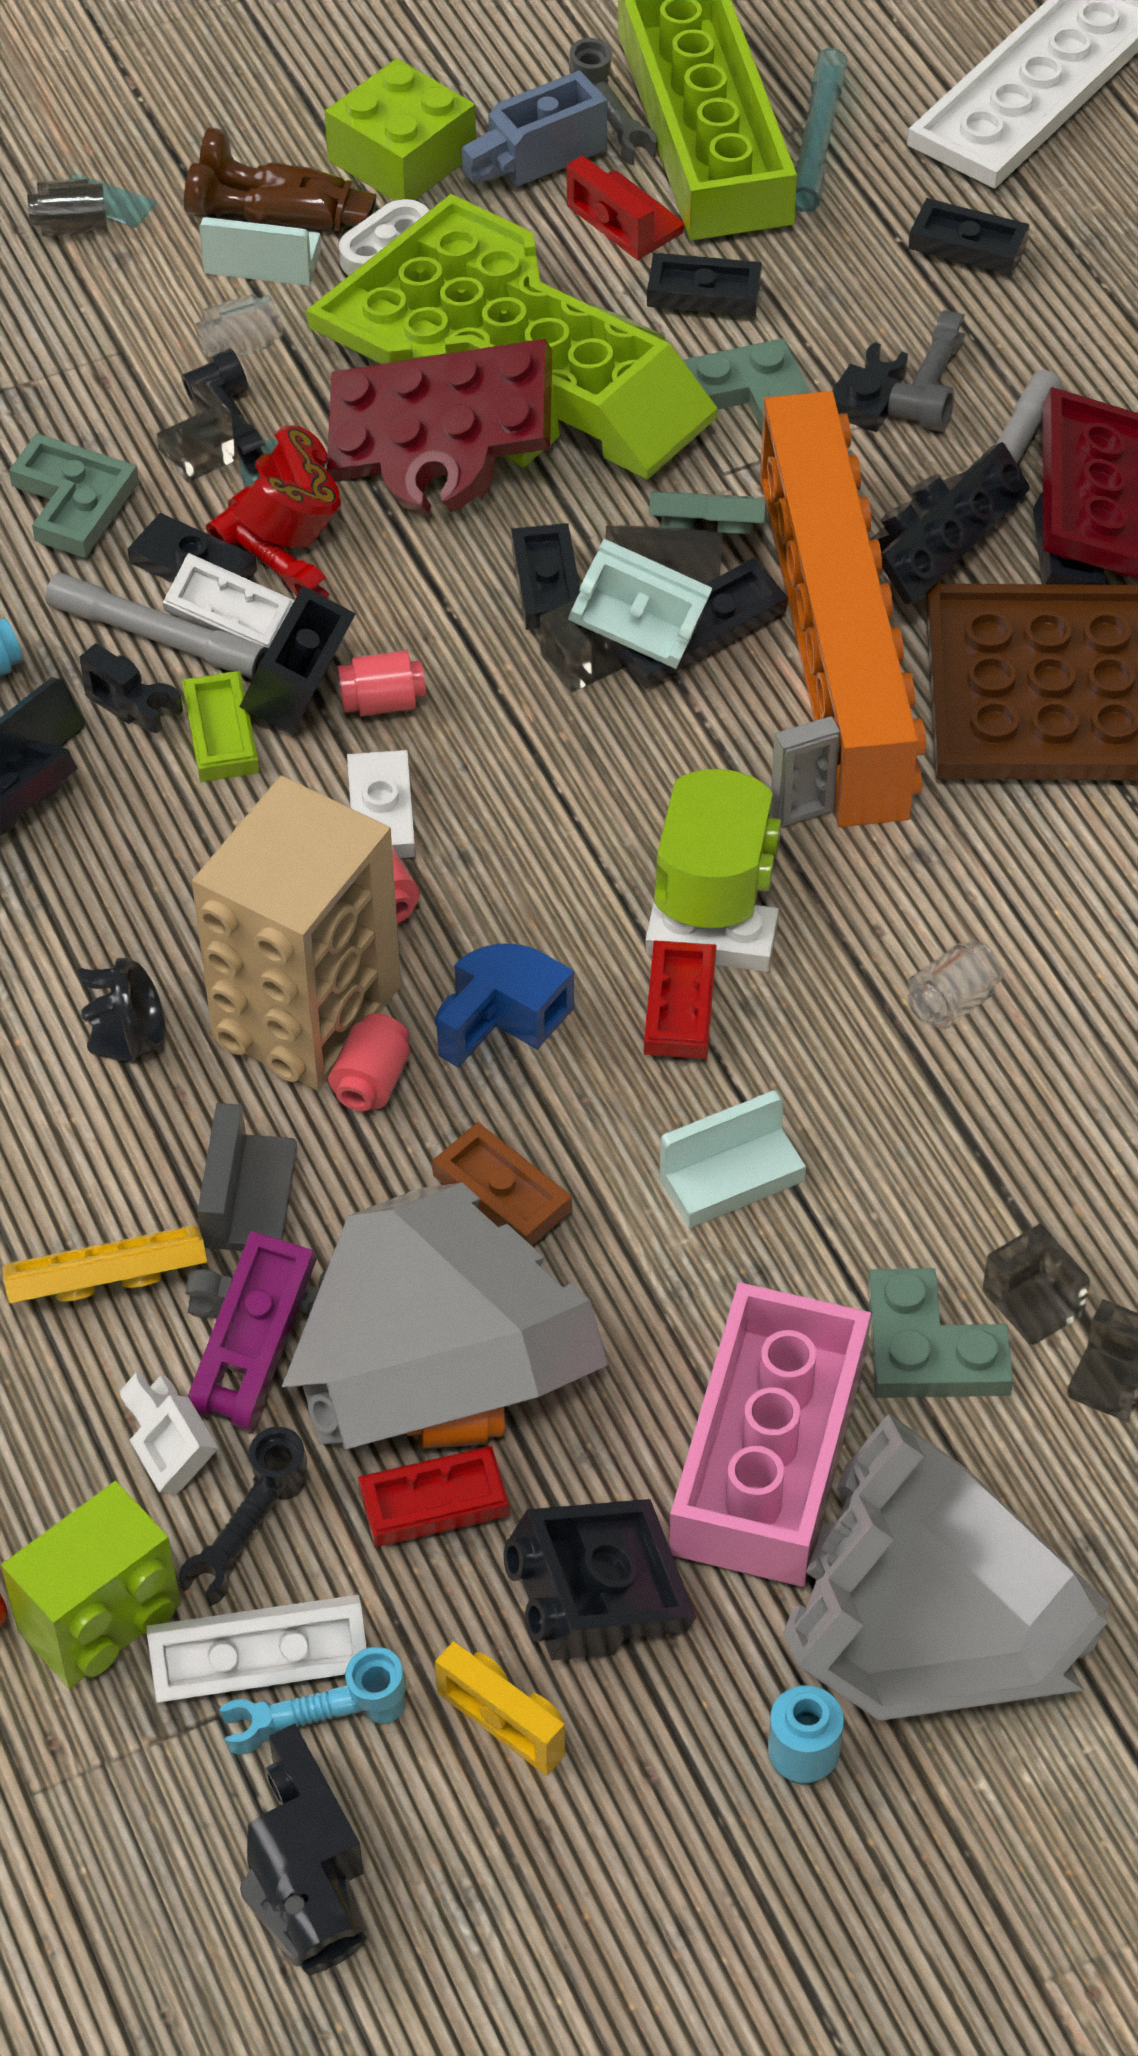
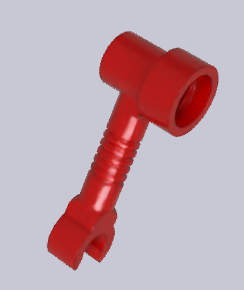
(293, 571)

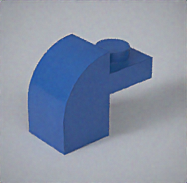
(506, 989)

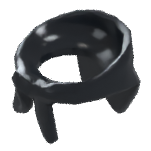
(126, 1019)

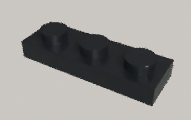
(736, 606)

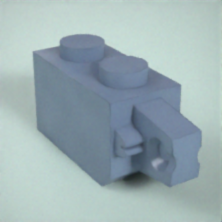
(539, 132)

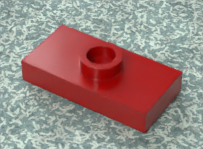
(680, 999)
(433, 1496)

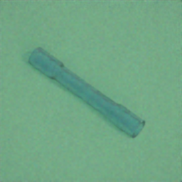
(825, 91)

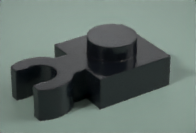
(867, 390)

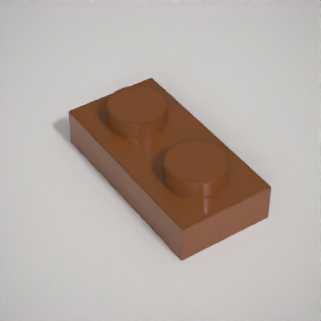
(505, 1182)

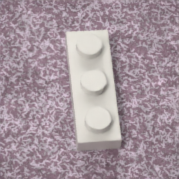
(255, 1648)

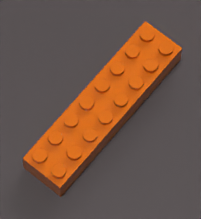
(841, 606)

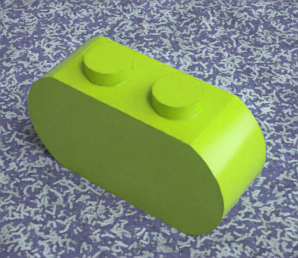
(716, 848)

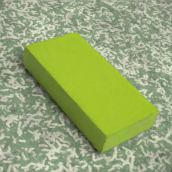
(219, 727)

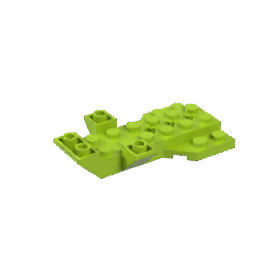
(475, 284)

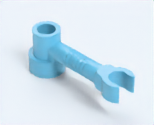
(373, 1686)

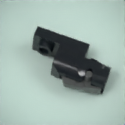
(304, 1862)

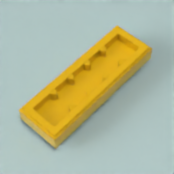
(77, 1272)

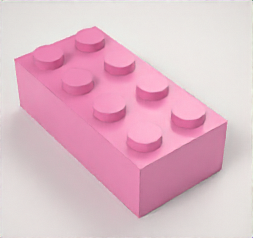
(769, 1434)

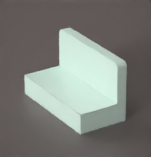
(259, 251)
(729, 1160)

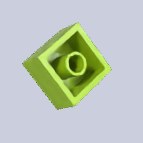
(399, 131)
(92, 1585)

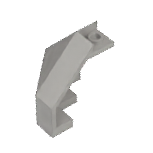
(435, 1321)
(937, 1591)

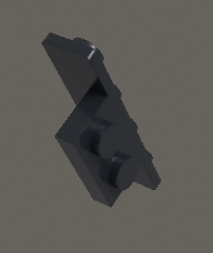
(947, 520)
(30, 750)

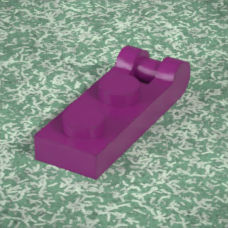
(252, 1328)

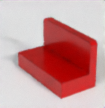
(619, 209)

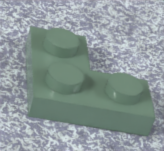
(749, 375)
(82, 491)
(732, 512)
(925, 1358)

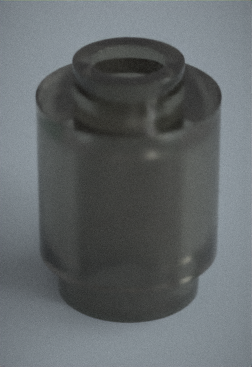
(67, 207)

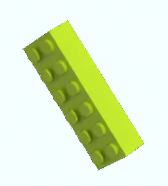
(709, 115)

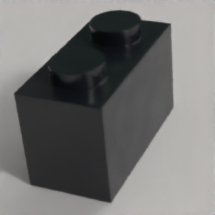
(297, 660)

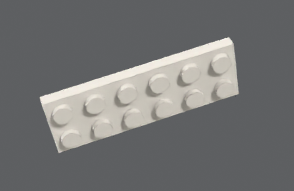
(1028, 87)

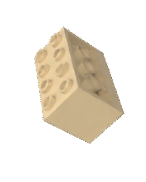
(297, 930)

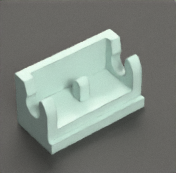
(640, 603)

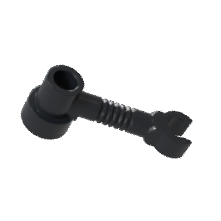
(227, 379)
(268, 1453)

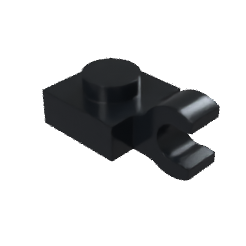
(118, 688)

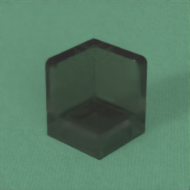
(200, 441)
(574, 651)
(1036, 1284)
(1109, 1365)

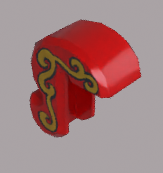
(294, 492)

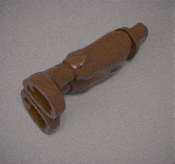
(271, 192)

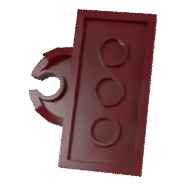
(440, 419)
(1090, 482)

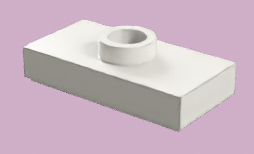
(226, 602)
(382, 791)

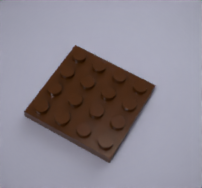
(1034, 681)

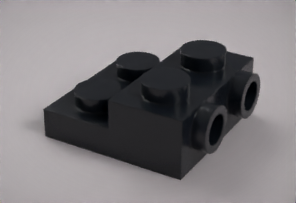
(596, 1577)

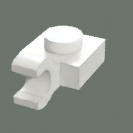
(171, 1434)

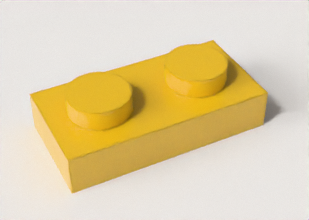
(483, 1693)

